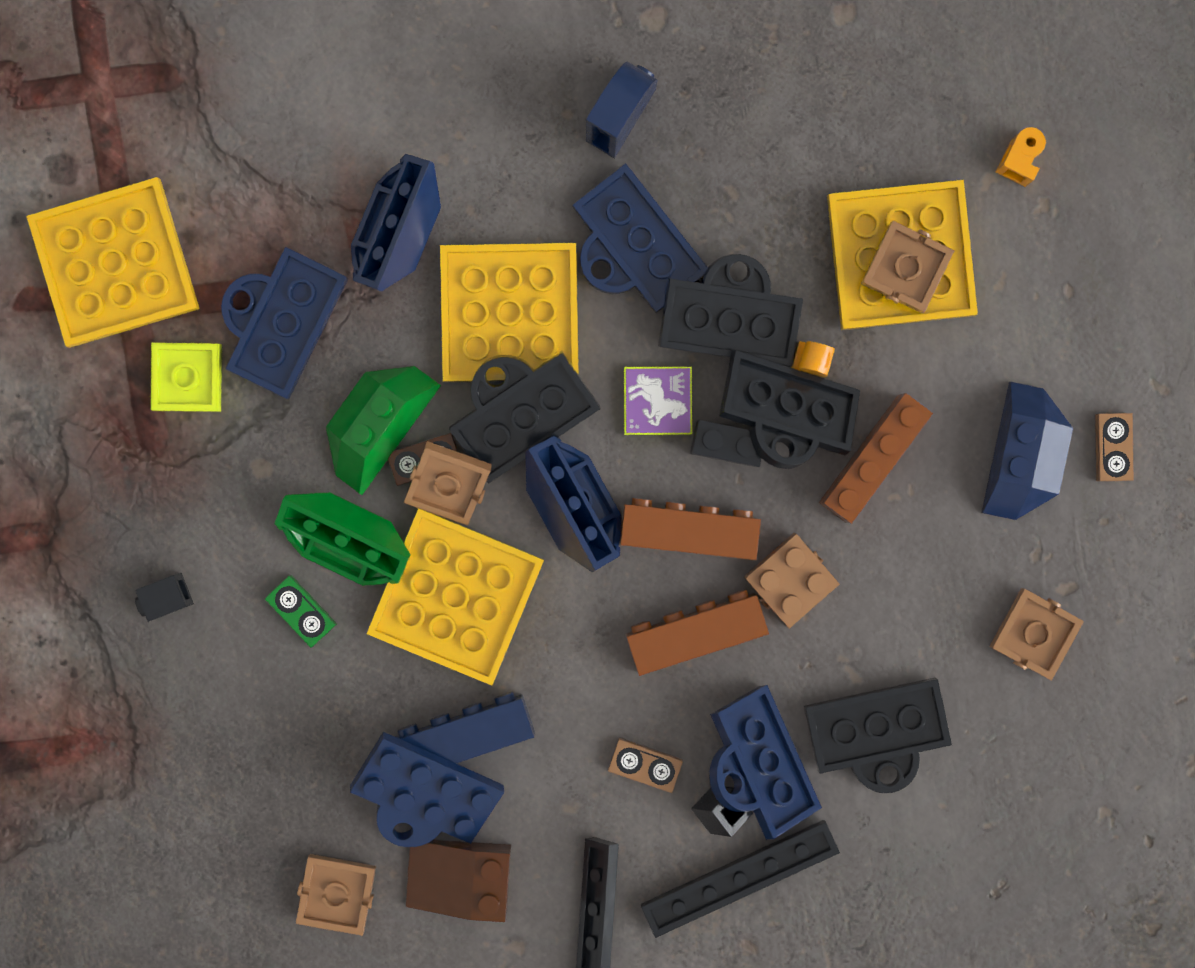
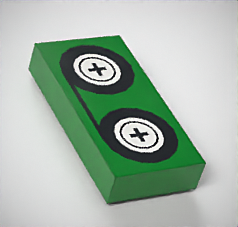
(300, 611)

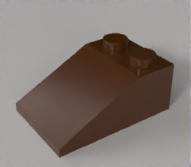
(460, 879)

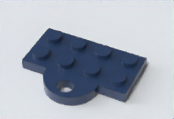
(634, 240)
(281, 320)
(761, 763)
(424, 793)

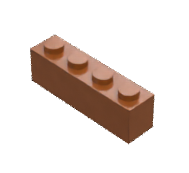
(875, 458)
(690, 531)
(696, 633)

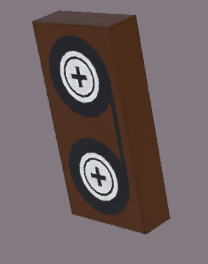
(404, 459)

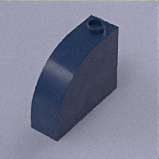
(619, 108)

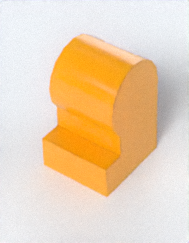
(1019, 155)
(813, 358)

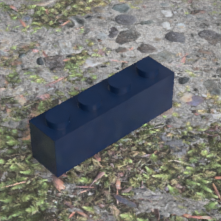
(474, 731)

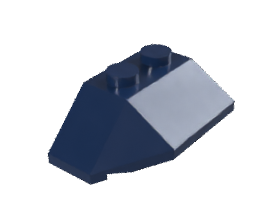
(396, 224)
(1027, 453)
(573, 503)

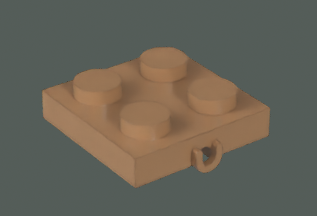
(907, 267)
(447, 483)
(791, 580)
(1036, 634)
(335, 894)

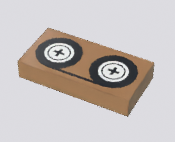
(1114, 447)
(645, 765)

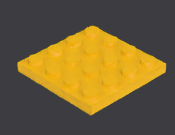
(857, 229)
(113, 262)
(507, 303)
(456, 597)

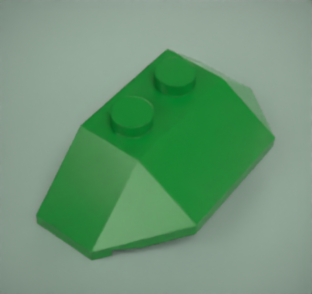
(376, 421)
(343, 538)

